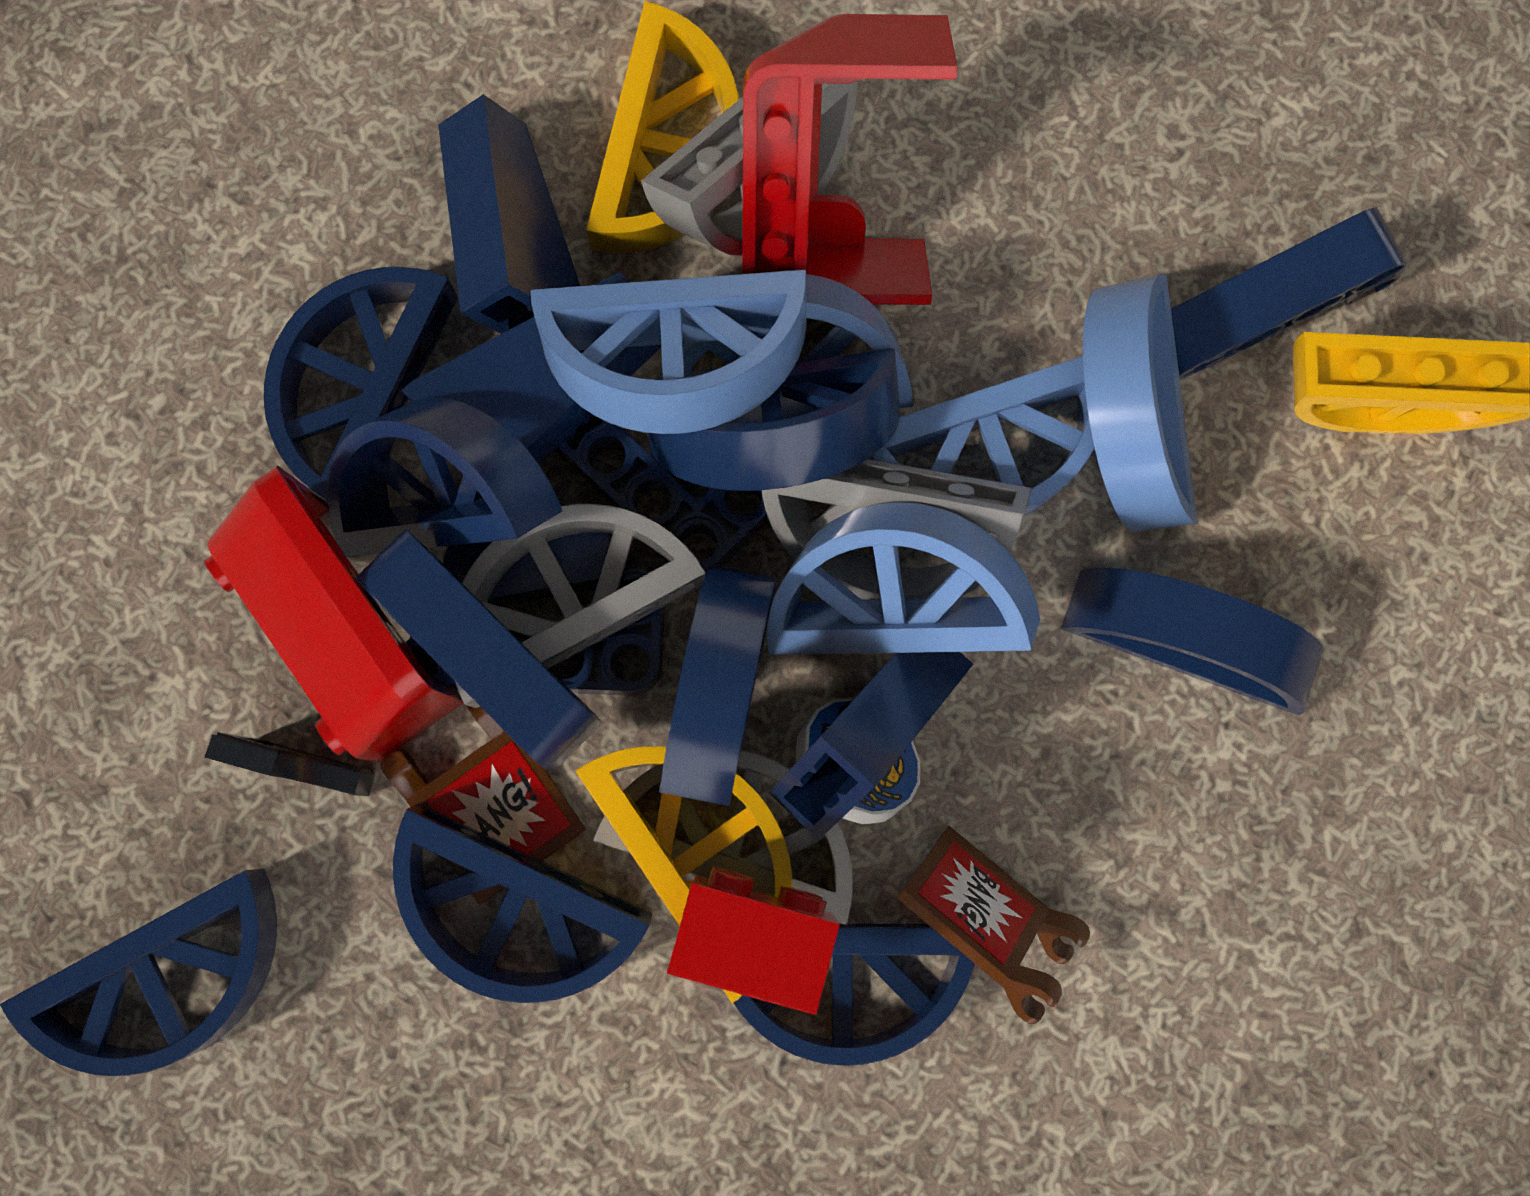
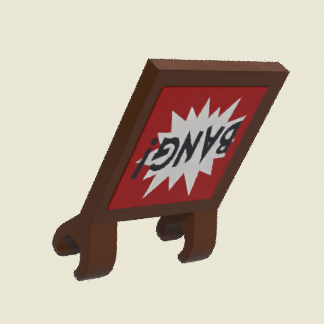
(495, 793)
(992, 920)

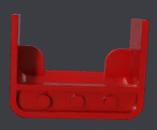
(782, 100)
(324, 621)

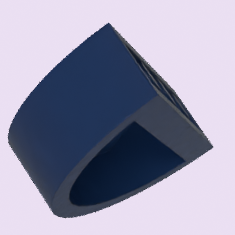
(396, 361)
(809, 429)
(497, 498)
(1197, 634)
(716, 685)
(526, 877)
(873, 945)
(36, 1009)

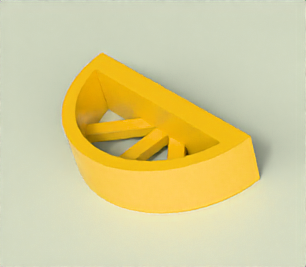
(638, 113)
(1409, 383)
(654, 849)

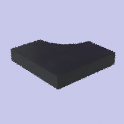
(289, 763)

